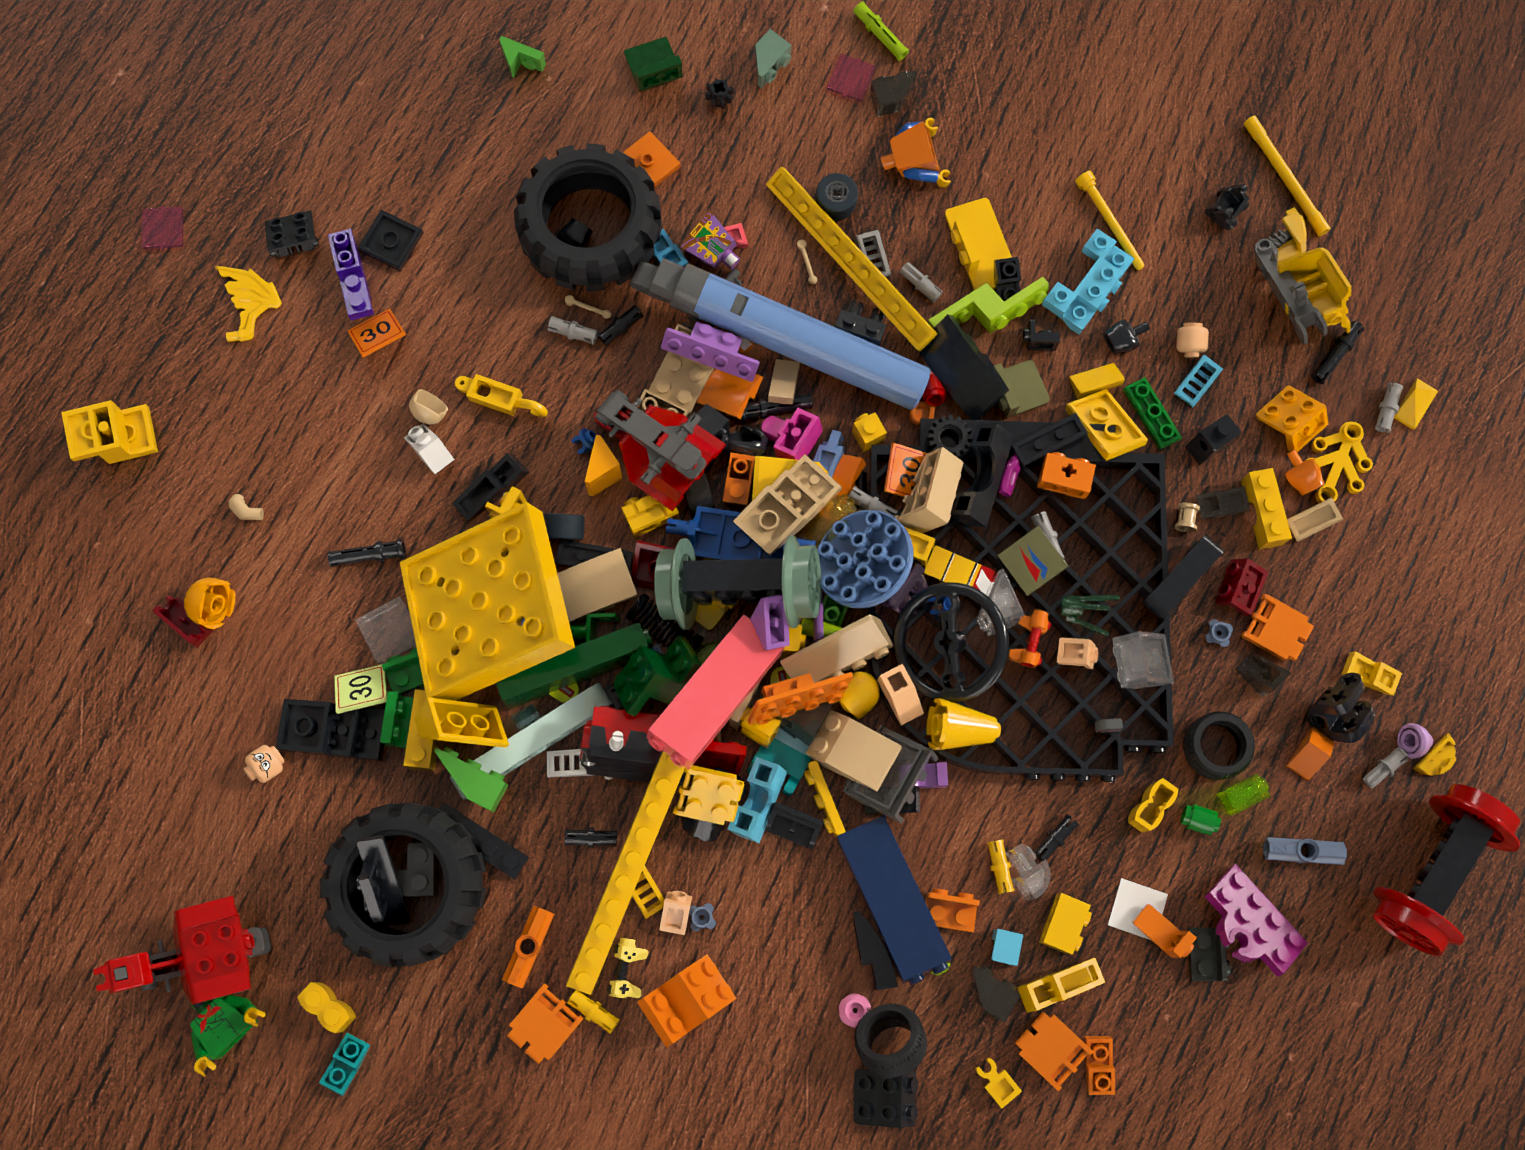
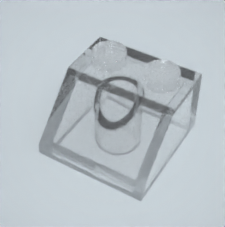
(1004, 597)
(1142, 660)

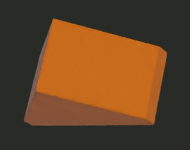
(1311, 754)

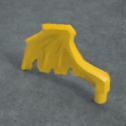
(250, 294)

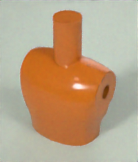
(1304, 475)

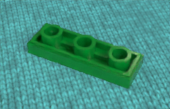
(1158, 426)

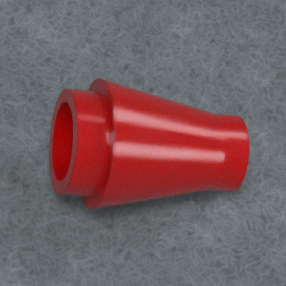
(934, 392)

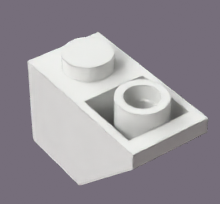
(428, 448)

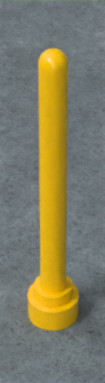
(1087, 183)

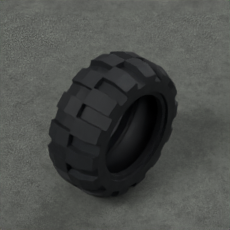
(579, 171)
(461, 895)

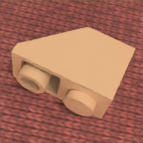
(901, 694)

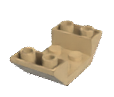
(677, 383)

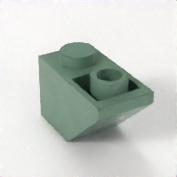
(770, 55)

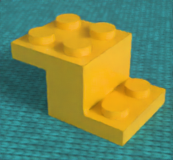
(109, 432)

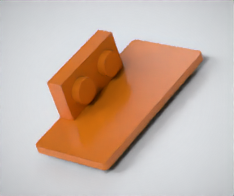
(796, 694)

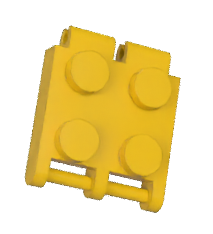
(710, 796)

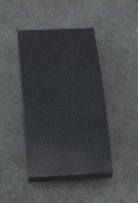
(963, 369)
(319, 730)

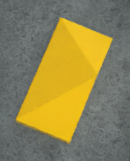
(1415, 404)

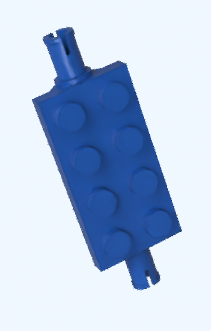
(719, 538)

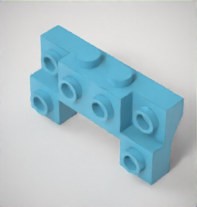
(1091, 294)

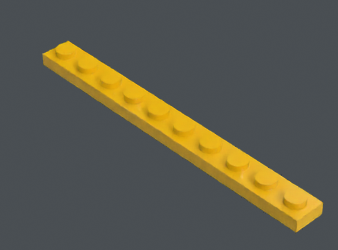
(851, 259)
(625, 875)

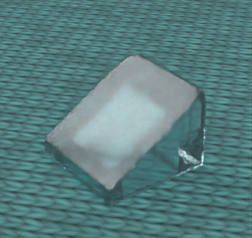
(525, 717)

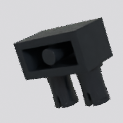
(864, 328)

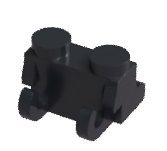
(1228, 205)

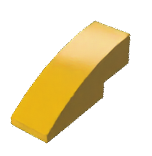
(1061, 985)

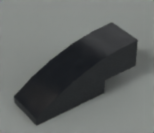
(490, 486)
(873, 952)

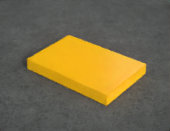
(1104, 409)

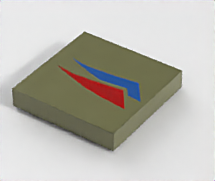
(1033, 560)

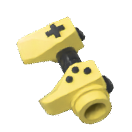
(625, 952)

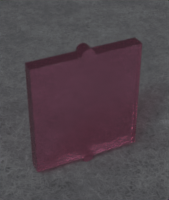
(851, 77)
(162, 227)

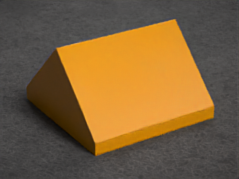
(602, 468)

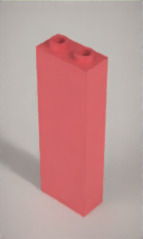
(712, 695)

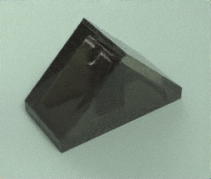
(1261, 673)

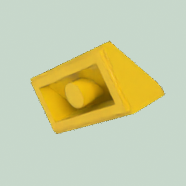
(1096, 380)

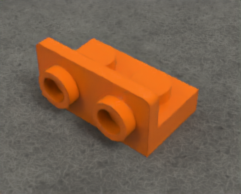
(952, 911)

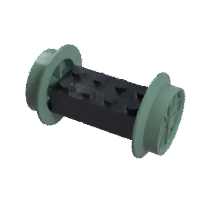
(686, 583)

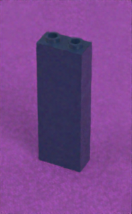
(894, 901)

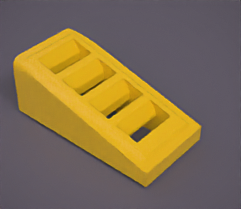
(657, 906)

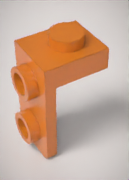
(1164, 933)

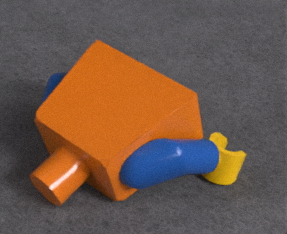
(915, 154)

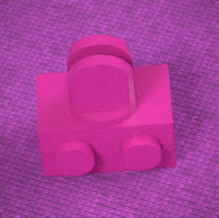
(793, 436)

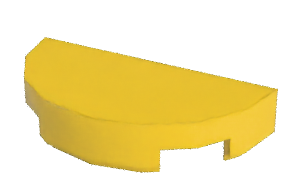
(1439, 758)

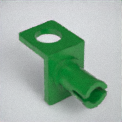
(588, 631)

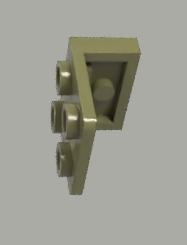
(1024, 387)

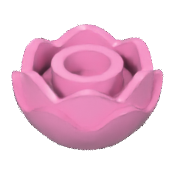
(848, 1004)

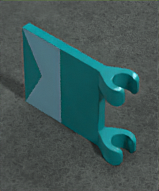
(787, 753)

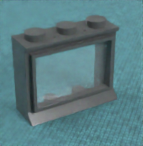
(898, 782)

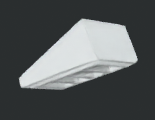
(564, 773)

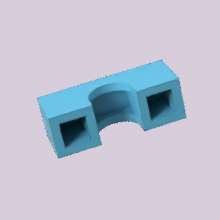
(765, 784)

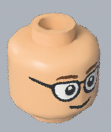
(263, 763)

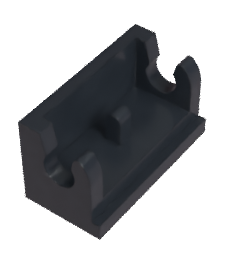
(793, 825)

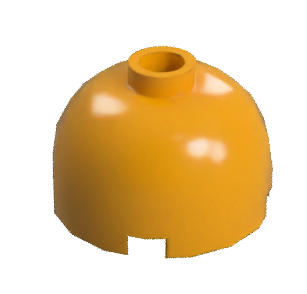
(209, 602)

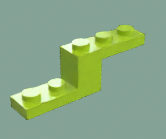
(991, 309)

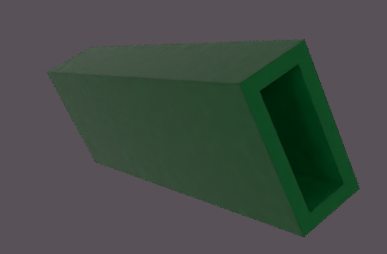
(574, 666)

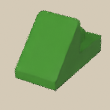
(518, 54)

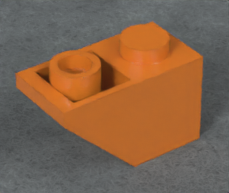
(739, 480)

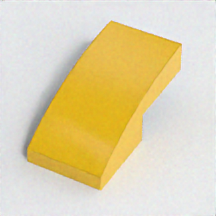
(1374, 675)

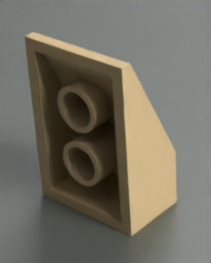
(853, 750)

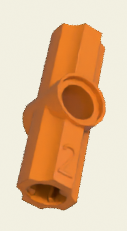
(521, 963)

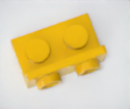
(508, 501)

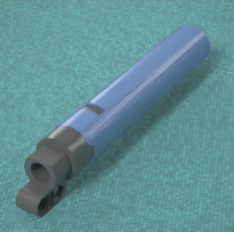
(784, 331)

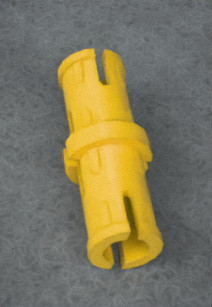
(1000, 866)
(593, 1011)

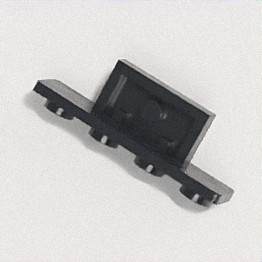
(380, 883)

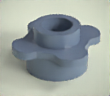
(1225, 629)
(708, 921)

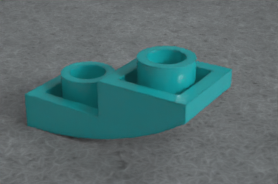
(345, 1064)

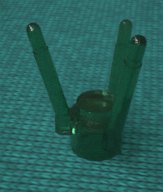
(1074, 605)

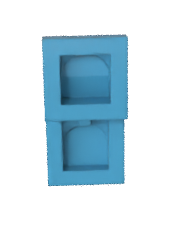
(666, 249)

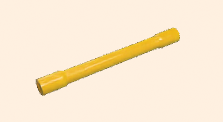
(1313, 215)

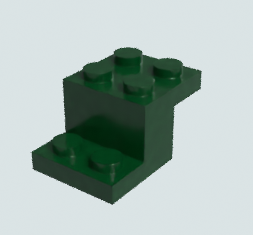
(656, 675)

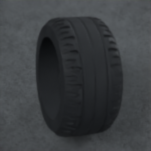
(1242, 736)
(897, 1063)

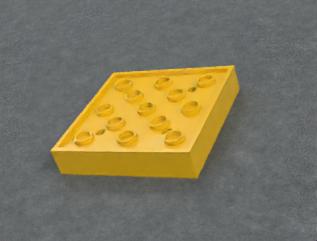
(485, 603)

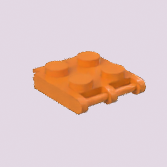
(1278, 629)
(543, 1025)
(1052, 1049)

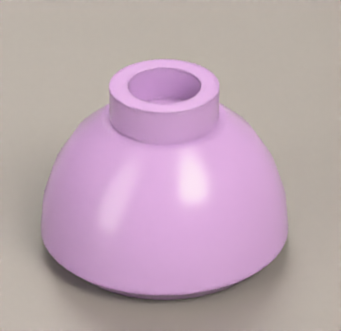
(1414, 740)

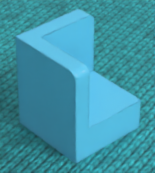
(1006, 947)

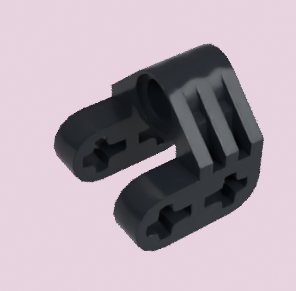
(1338, 700)

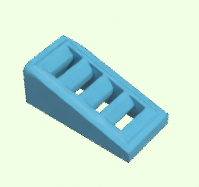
(1211, 366)

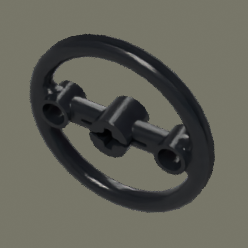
(949, 631)

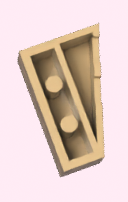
(934, 492)

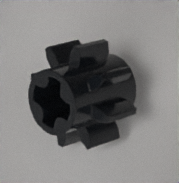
(719, 93)

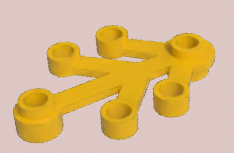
(1342, 460)

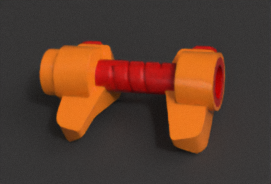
(1037, 625)

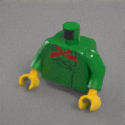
(220, 1028)

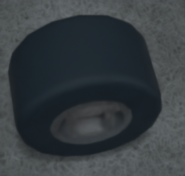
(837, 205)
(564, 526)

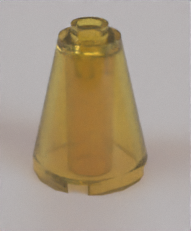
(820, 524)

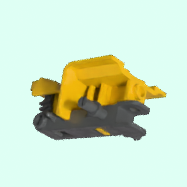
(1304, 282)

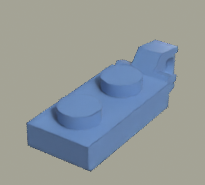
(830, 452)

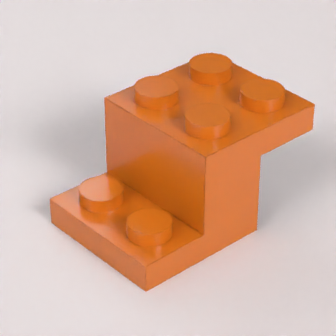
(686, 1000)

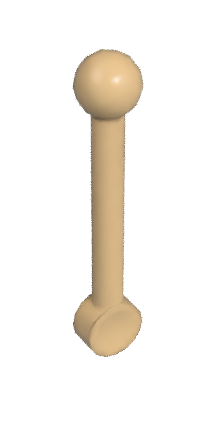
(801, 245)
(569, 300)

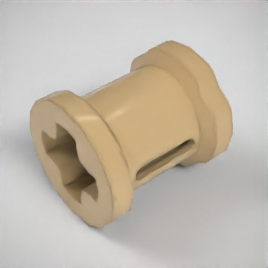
(1187, 517)

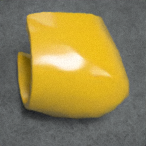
(860, 695)

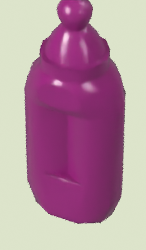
(1009, 476)

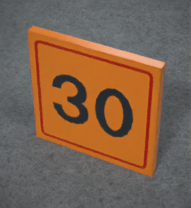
(376, 332)
(902, 469)

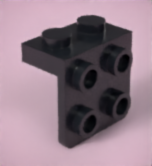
(885, 1100)

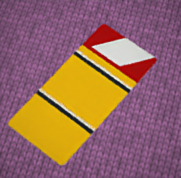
(957, 569)

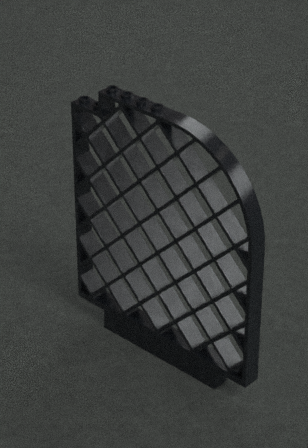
(1139, 465)

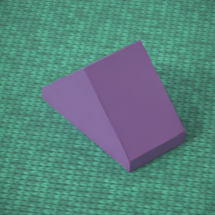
(771, 622)

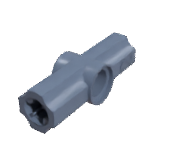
(1319, 851)

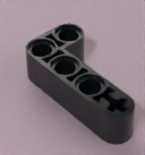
(1183, 576)

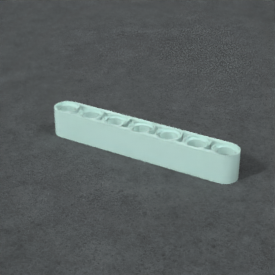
(543, 733)

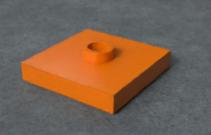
(653, 157)

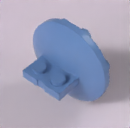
(865, 559)

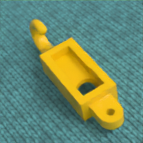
(501, 396)

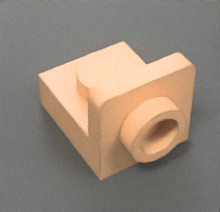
(1077, 652)
(675, 912)

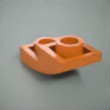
(848, 472)
(1099, 1066)

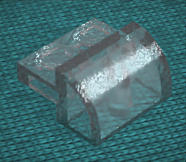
(1032, 876)

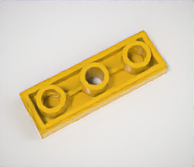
(823, 799)

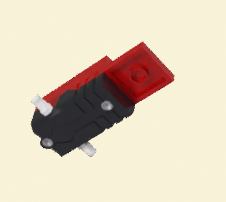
(618, 747)

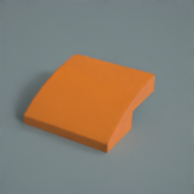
(728, 392)

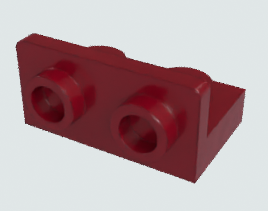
(1242, 585)

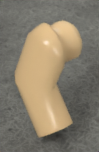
(242, 511)

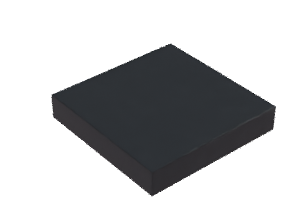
(390, 240)

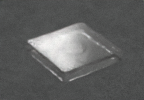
(387, 630)

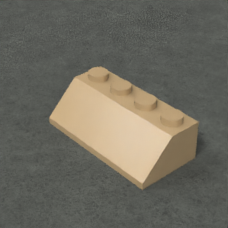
(841, 650)

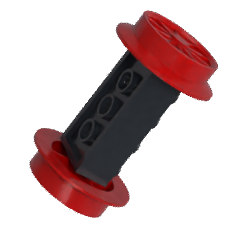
(1473, 823)

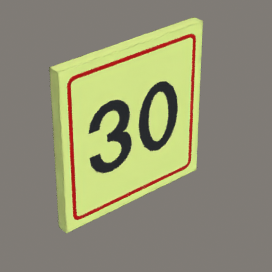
(360, 689)

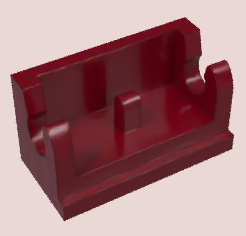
(176, 617)

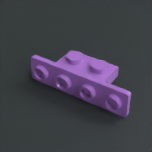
(712, 349)

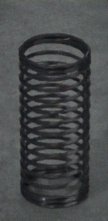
(640, 603)

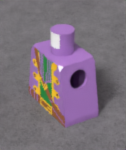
(711, 243)

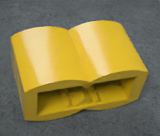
(761, 734)
(1155, 800)
(322, 1001)

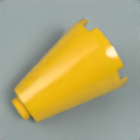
(959, 726)

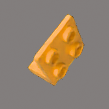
(1295, 416)

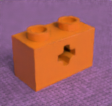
(1053, 476)

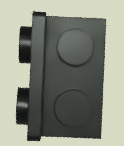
(1208, 957)

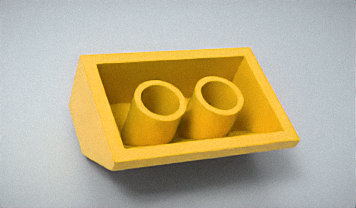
(460, 722)

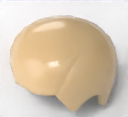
(427, 407)

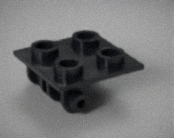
(290, 232)

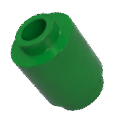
(1200, 819)

